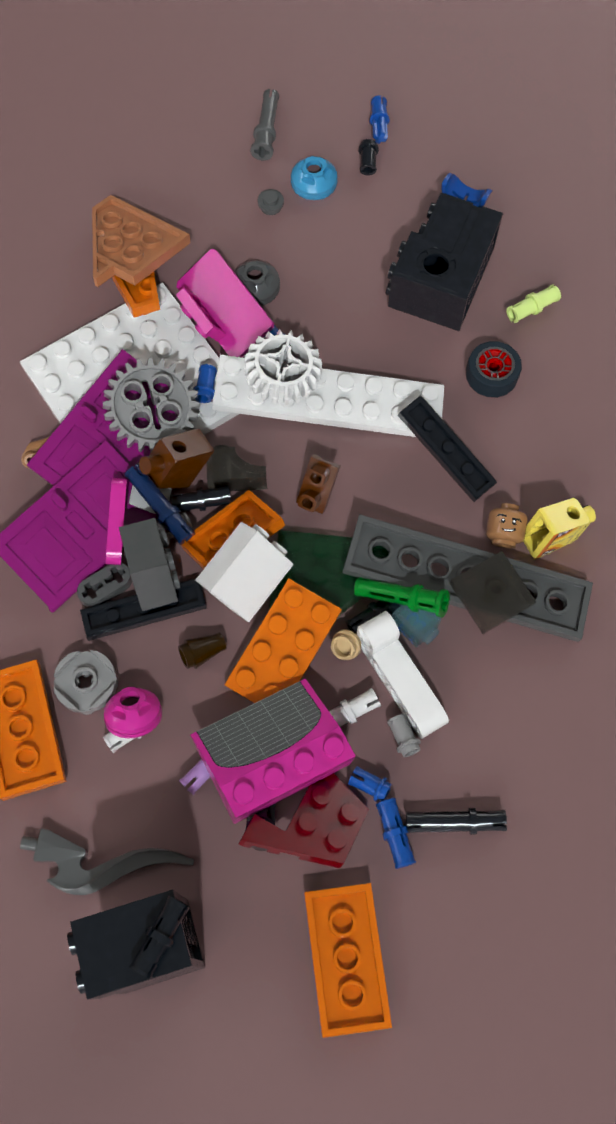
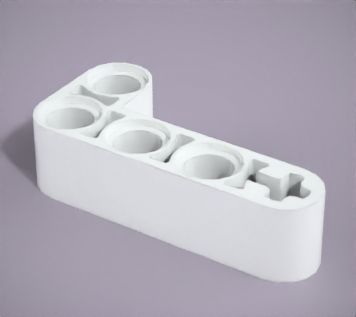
(400, 675)

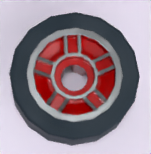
(493, 356)

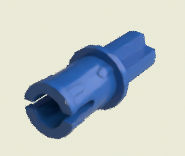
(379, 119)

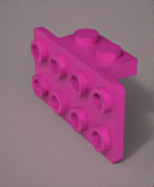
(222, 305)

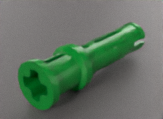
(414, 597)

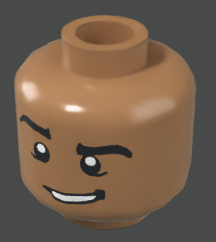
(506, 526)

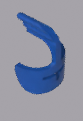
(454, 187)

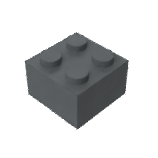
(150, 563)

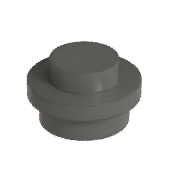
(270, 201)

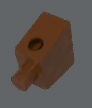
(177, 459)

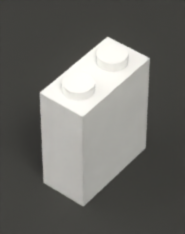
(245, 570)

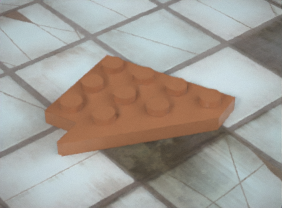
(130, 241)

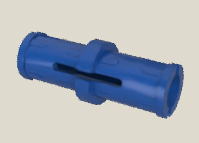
(395, 833)

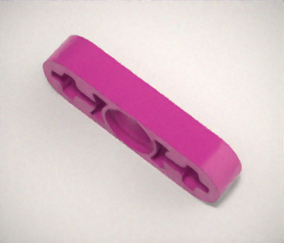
(116, 520)

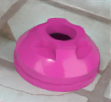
(135, 719)

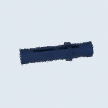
(166, 512)

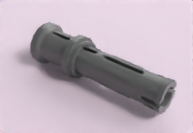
(264, 132)

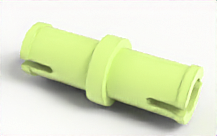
(533, 303)

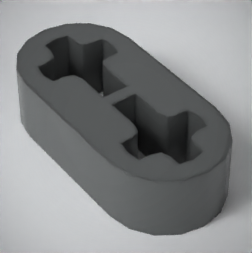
(104, 583)

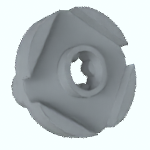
(67, 681)

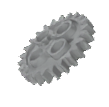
(125, 411)

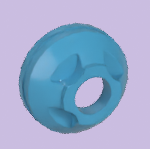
(314, 185)

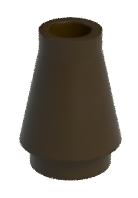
(201, 649)

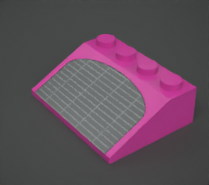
(272, 749)

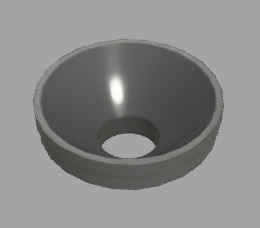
(263, 289)

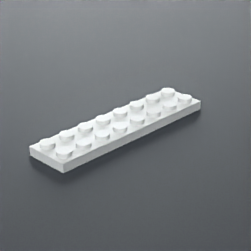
(338, 401)

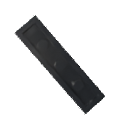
(447, 448)
(127, 613)

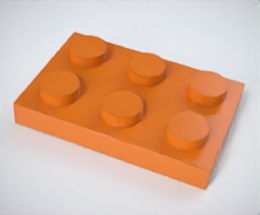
(216, 530)

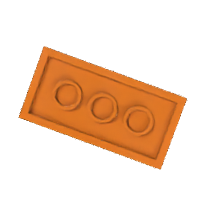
(283, 643)
(27, 733)
(347, 960)

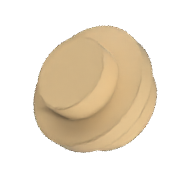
(345, 645)

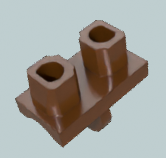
(317, 484)

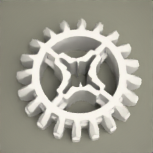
(298, 376)

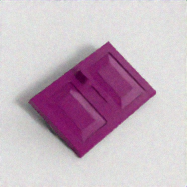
(87, 429)
(66, 529)

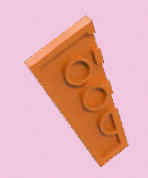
(139, 298)

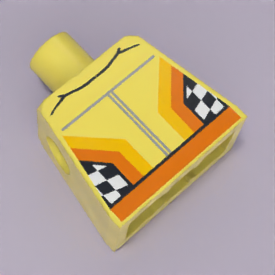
(557, 526)

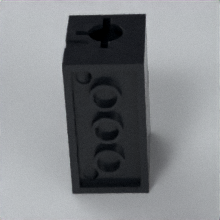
(444, 262)
(113, 938)

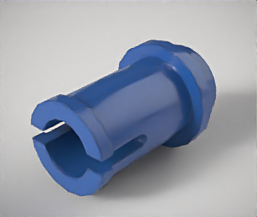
(205, 383)
(371, 785)

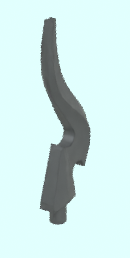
(69, 857)

